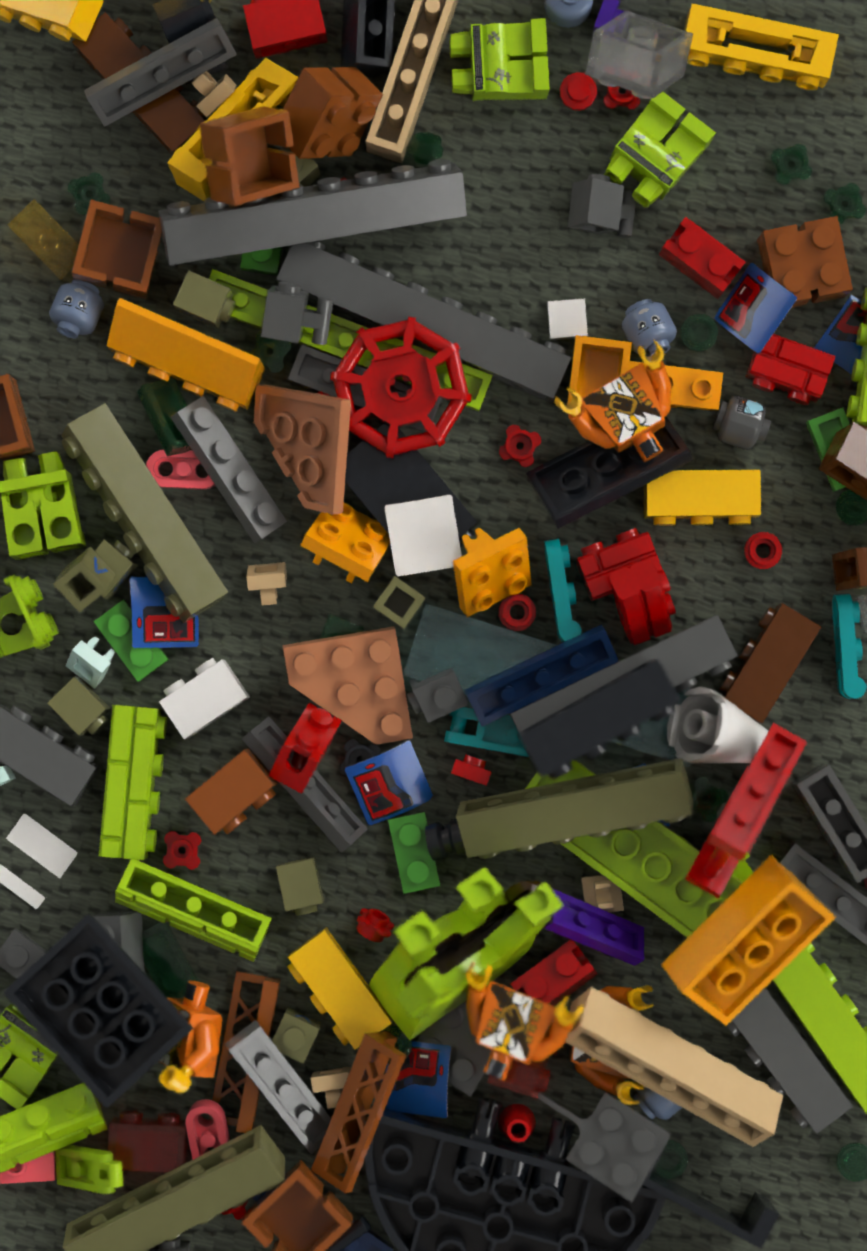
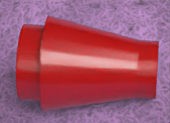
(517, 1114)

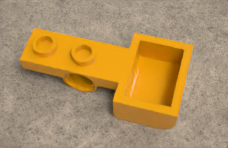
(602, 360)

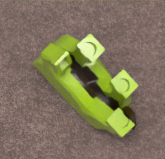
(430, 964)

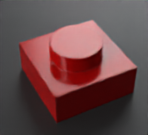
(471, 769)

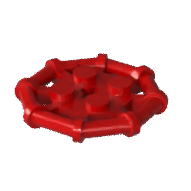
(413, 368)

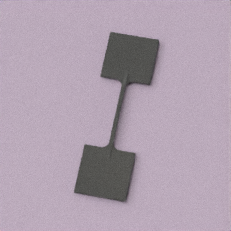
(613, 1142)

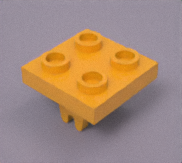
(348, 541)
(491, 570)

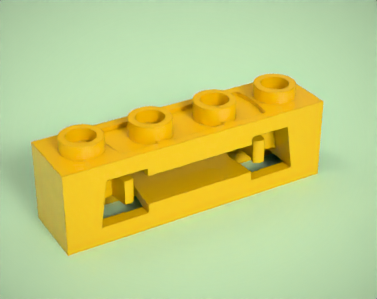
(809, 61)
(264, 86)

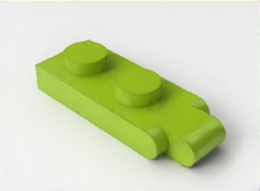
(88, 1169)

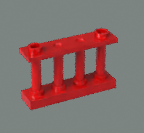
(746, 810)

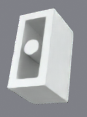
(203, 698)

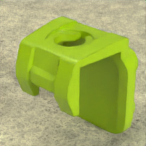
(39, 627)

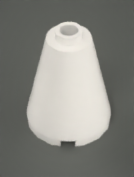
(713, 730)

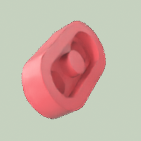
(183, 474)
(203, 1132)

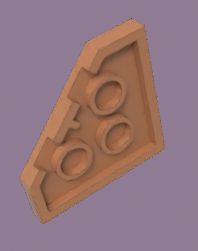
(308, 441)
(355, 680)

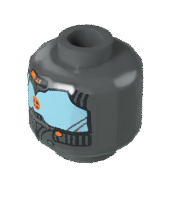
(741, 422)

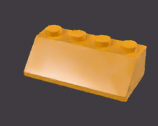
(184, 355)
(747, 941)

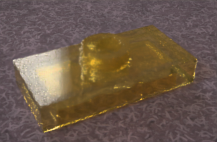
(45, 238)

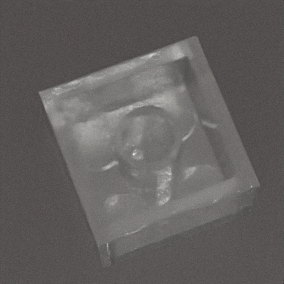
(638, 54)

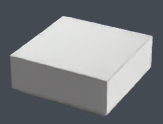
(567, 319)

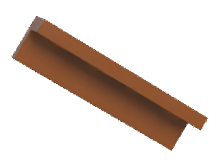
(265, 1018)
(353, 1107)

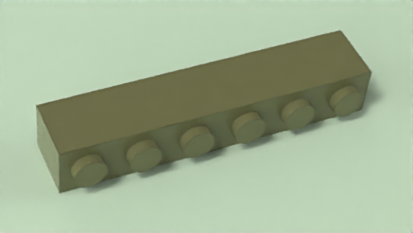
(143, 513)
(575, 809)
(182, 1197)

